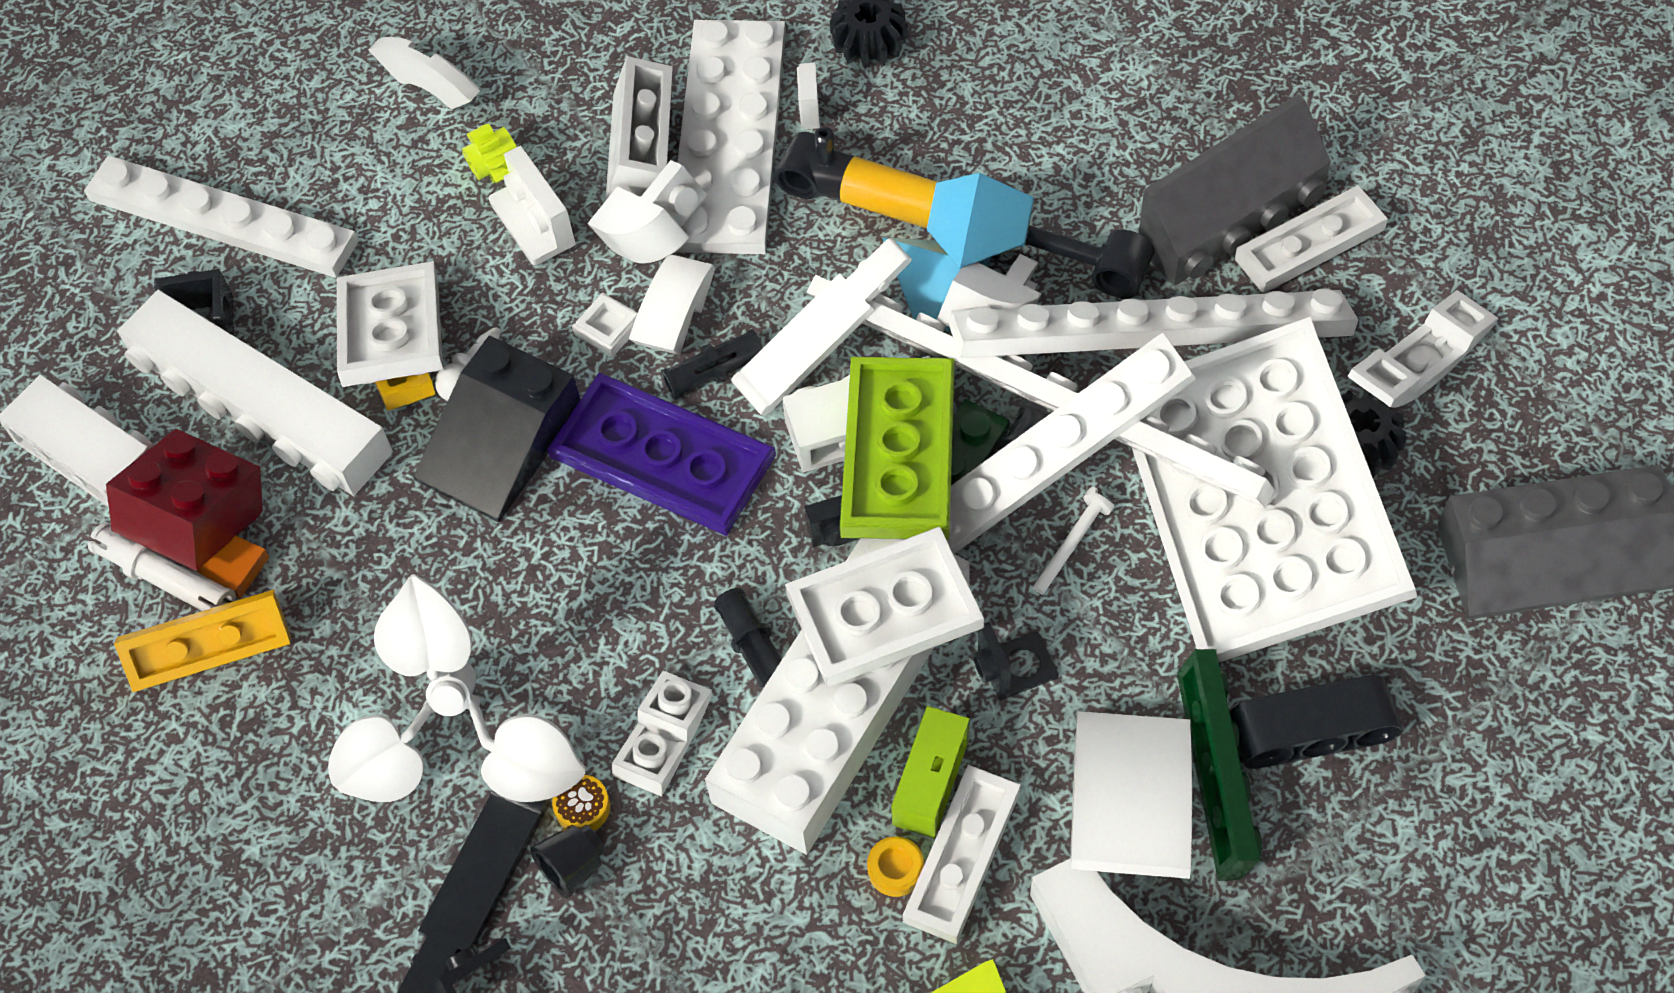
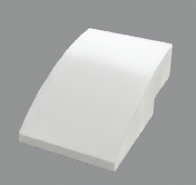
(1132, 795)

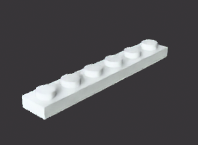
(222, 216)
(1065, 439)

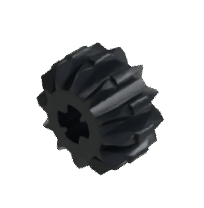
(868, 30)
(1376, 429)

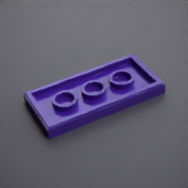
(662, 453)

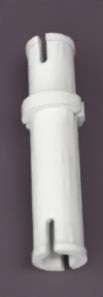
(159, 570)

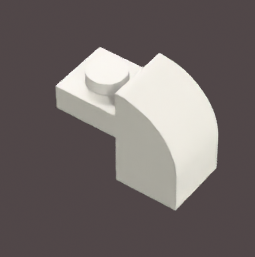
(649, 225)
(984, 287)

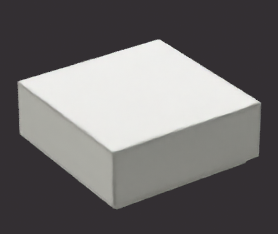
(808, 96)
(606, 324)

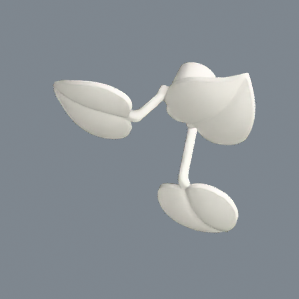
(428, 634)

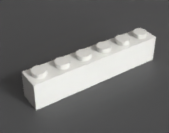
(255, 393)

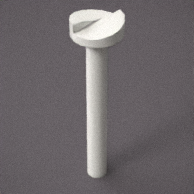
(1096, 504)

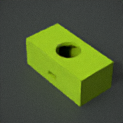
(930, 772)

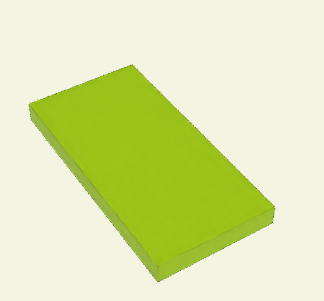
(898, 448)

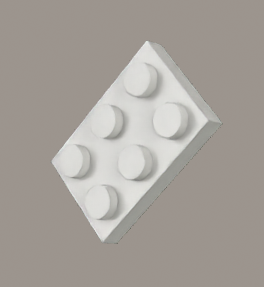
(388, 324)
(884, 606)

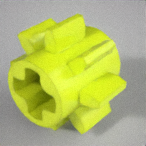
(487, 152)

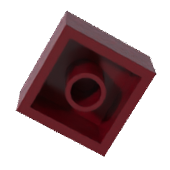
(185, 498)

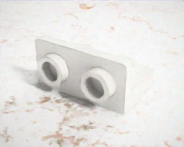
(532, 210)

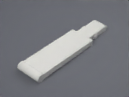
(818, 329)

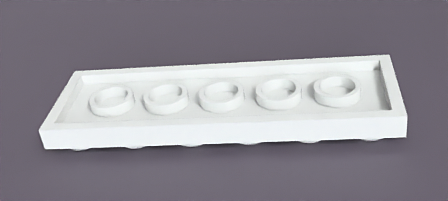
(732, 132)

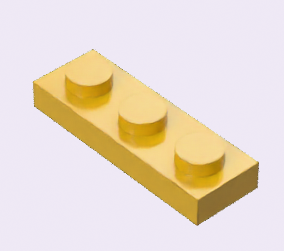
(202, 640)

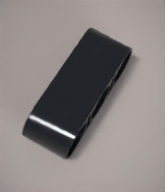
(1316, 721)

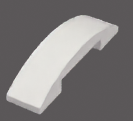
(1426, 353)

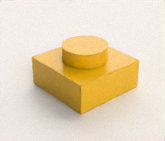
(404, 390)

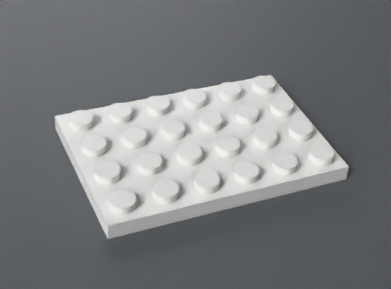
(1323, 538)

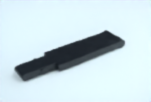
(473, 886)

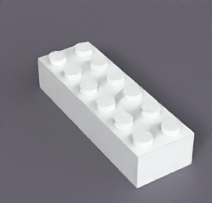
(807, 738)

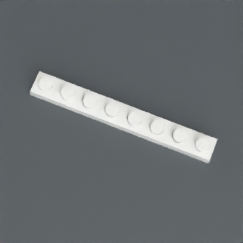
(1137, 322)

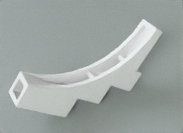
(1122, 954)

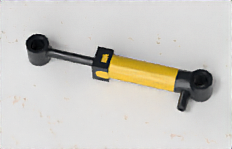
(815, 168)

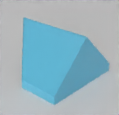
(978, 218)
(927, 276)

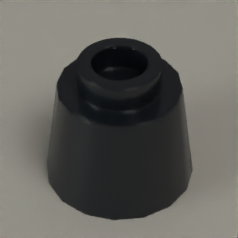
(568, 858)

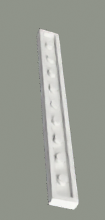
(1013, 374)

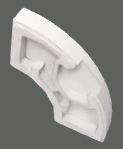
(431, 74)

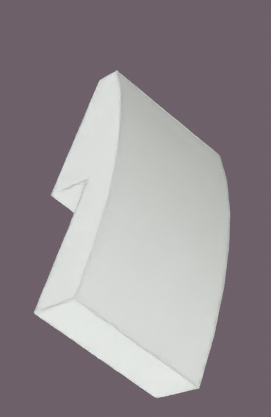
(669, 303)
(663, 733)

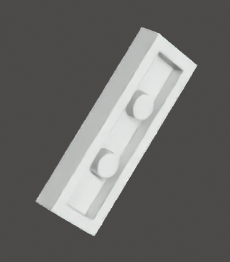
(1310, 239)
(961, 854)

